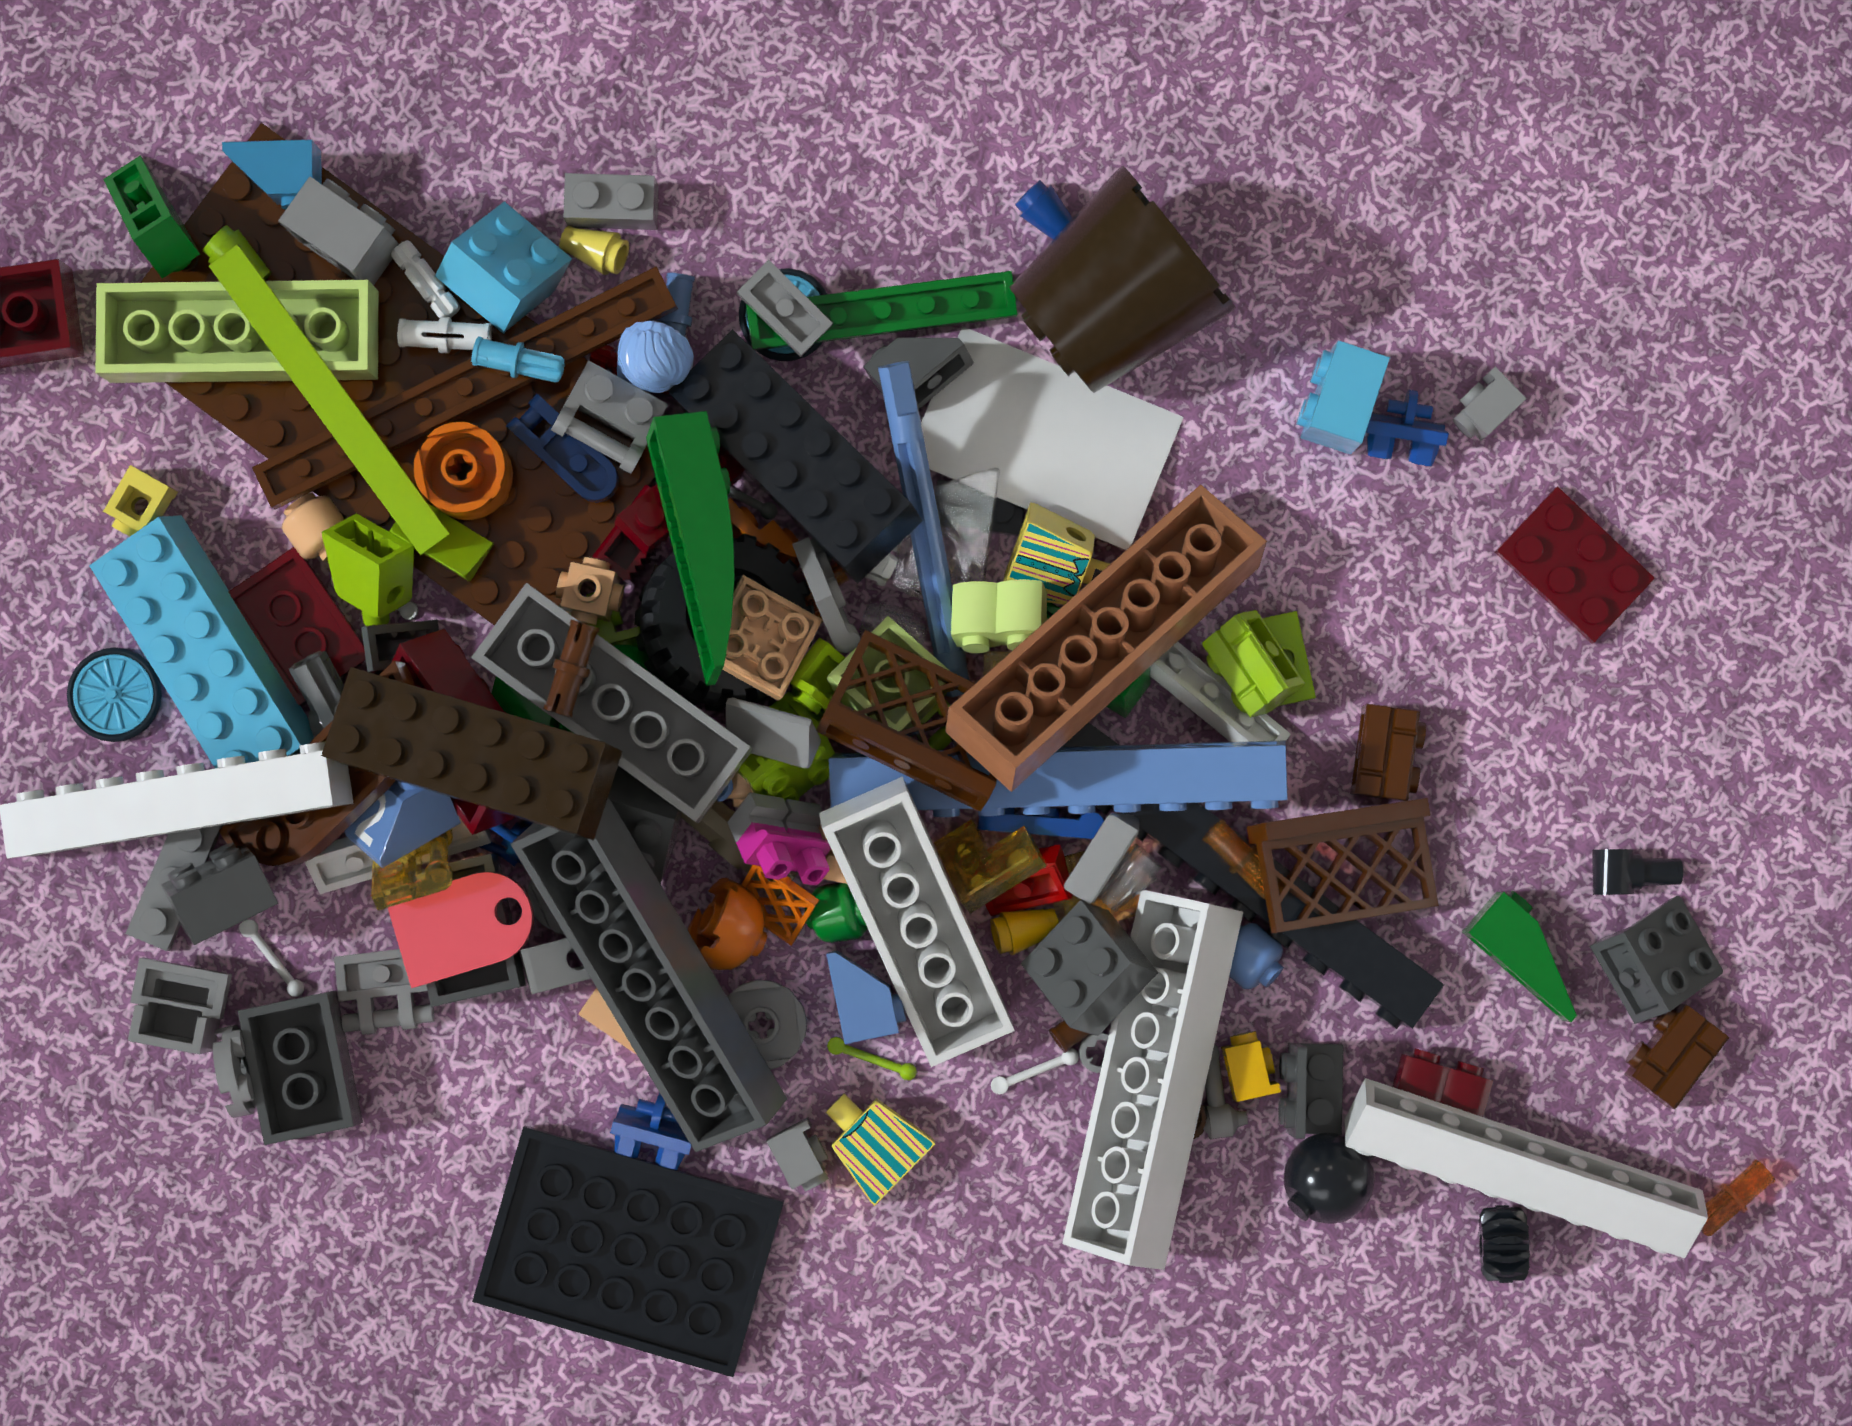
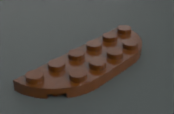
(304, 835)

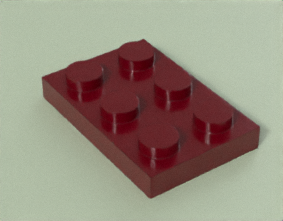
(1574, 565)
(296, 618)

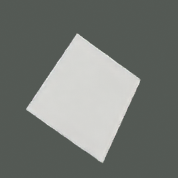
(1051, 438)

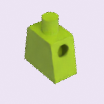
(369, 567)

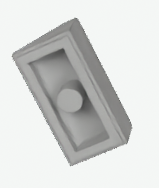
(773, 732)
(1102, 856)

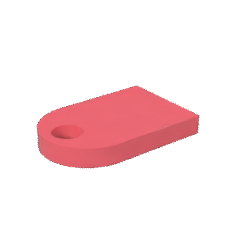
(460, 928)

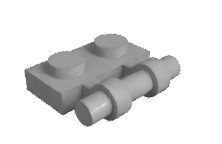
(378, 975)

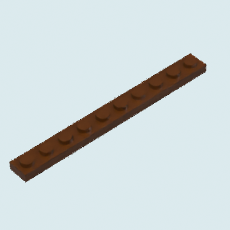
(467, 386)

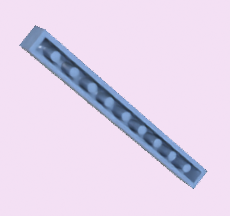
(1102, 776)

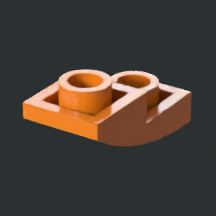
(745, 522)

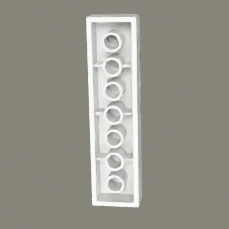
(1153, 1084)

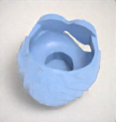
(653, 356)

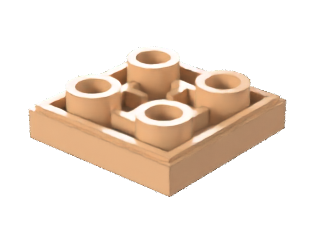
(767, 638)

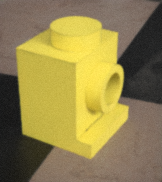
(132, 488)

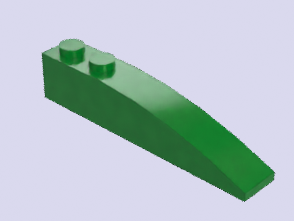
(699, 526)

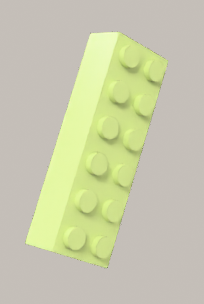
(204, 337)

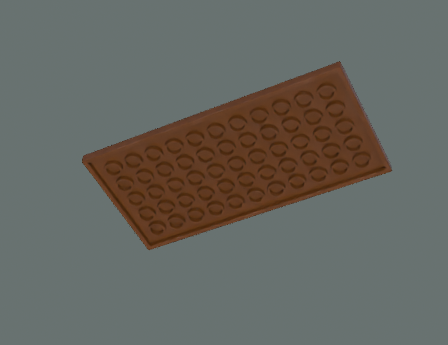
(543, 519)

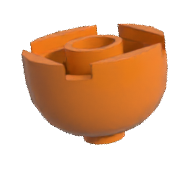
(729, 926)

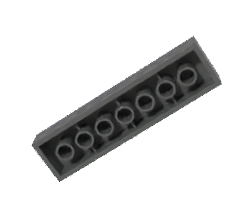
(653, 979)

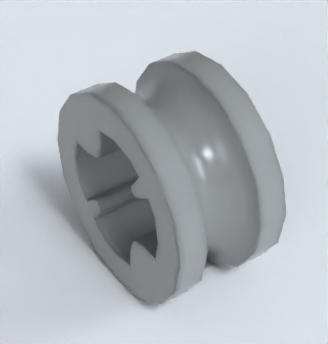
(1090, 1041)

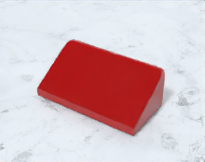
(1038, 889)

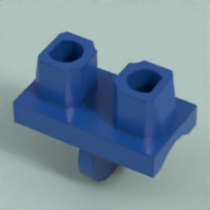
(1424, 435)
(652, 1125)

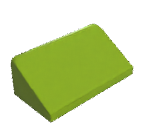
(459, 551)

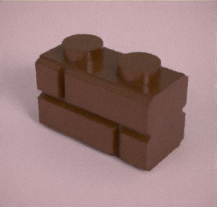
(1387, 753)
(1675, 1055)

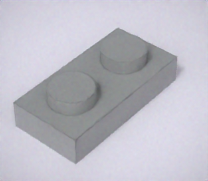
(784, 308)

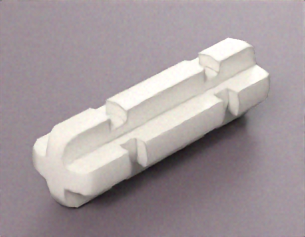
(424, 280)

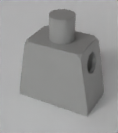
(548, 967)

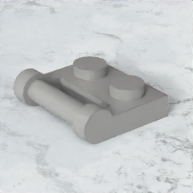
(614, 405)
(827, 596)

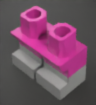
(781, 837)

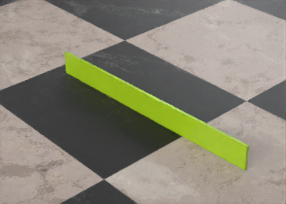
(329, 399)

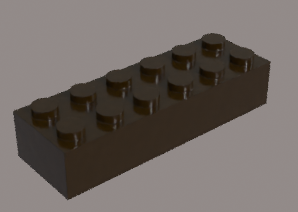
(472, 753)

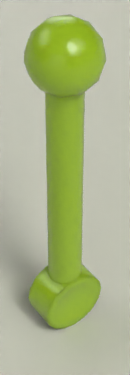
(837, 1046)

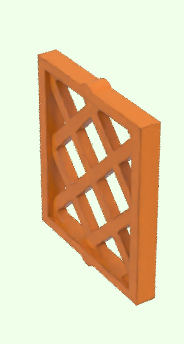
(788, 887)

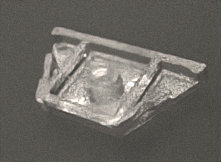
(966, 525)

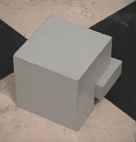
(177, 1005)

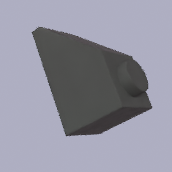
(931, 360)

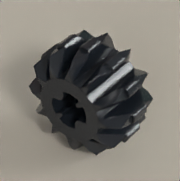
(1504, 1244)

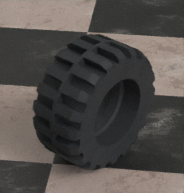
(666, 632)

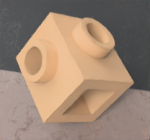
(604, 600)

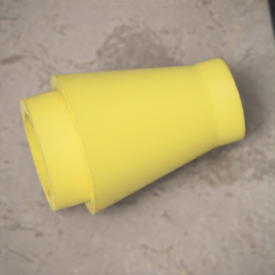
(596, 248)

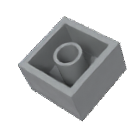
(338, 231)

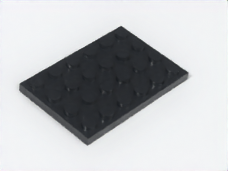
(628, 1251)

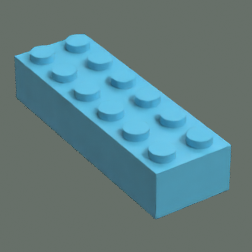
(200, 643)

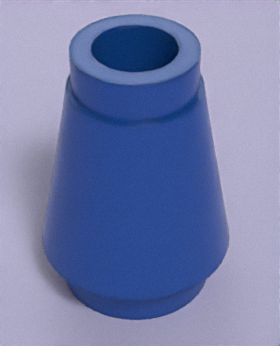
(1044, 209)

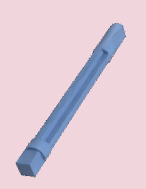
(927, 536)

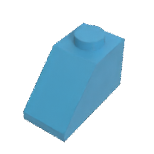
(277, 166)

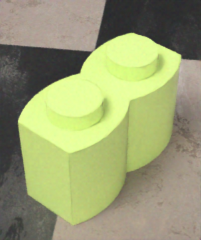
(996, 613)

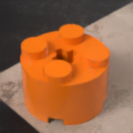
(441, 457)

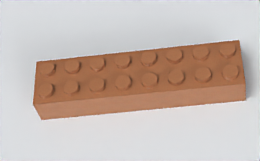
(1104, 637)

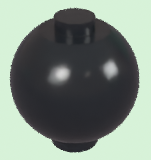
(1327, 1179)

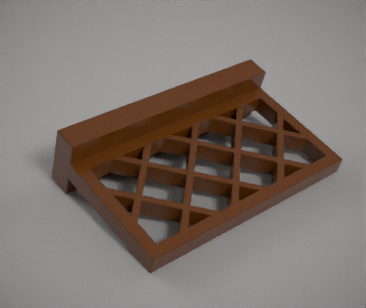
(896, 747)
(1329, 829)

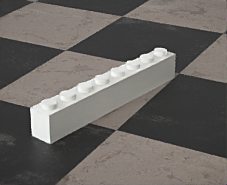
(174, 803)
(1524, 1168)

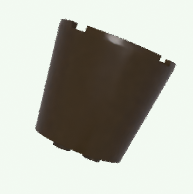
(1117, 286)

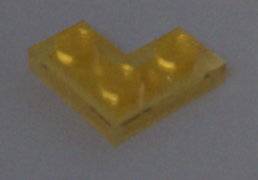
(986, 872)

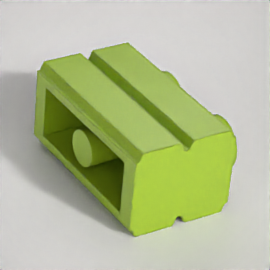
(1252, 664)

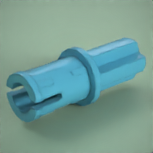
(517, 360)

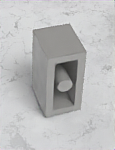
(611, 201)

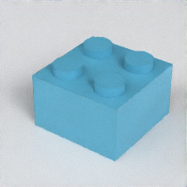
(503, 267)
(1344, 397)

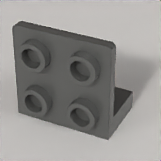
(1657, 961)
(1313, 1089)

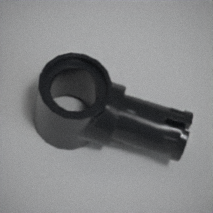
(1623, 872)

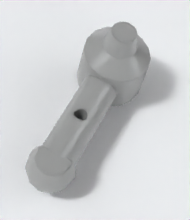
(1220, 1116)

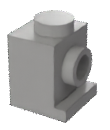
(1488, 406)
(799, 1155)

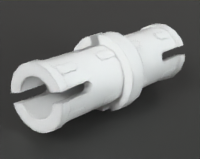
(413, 334)

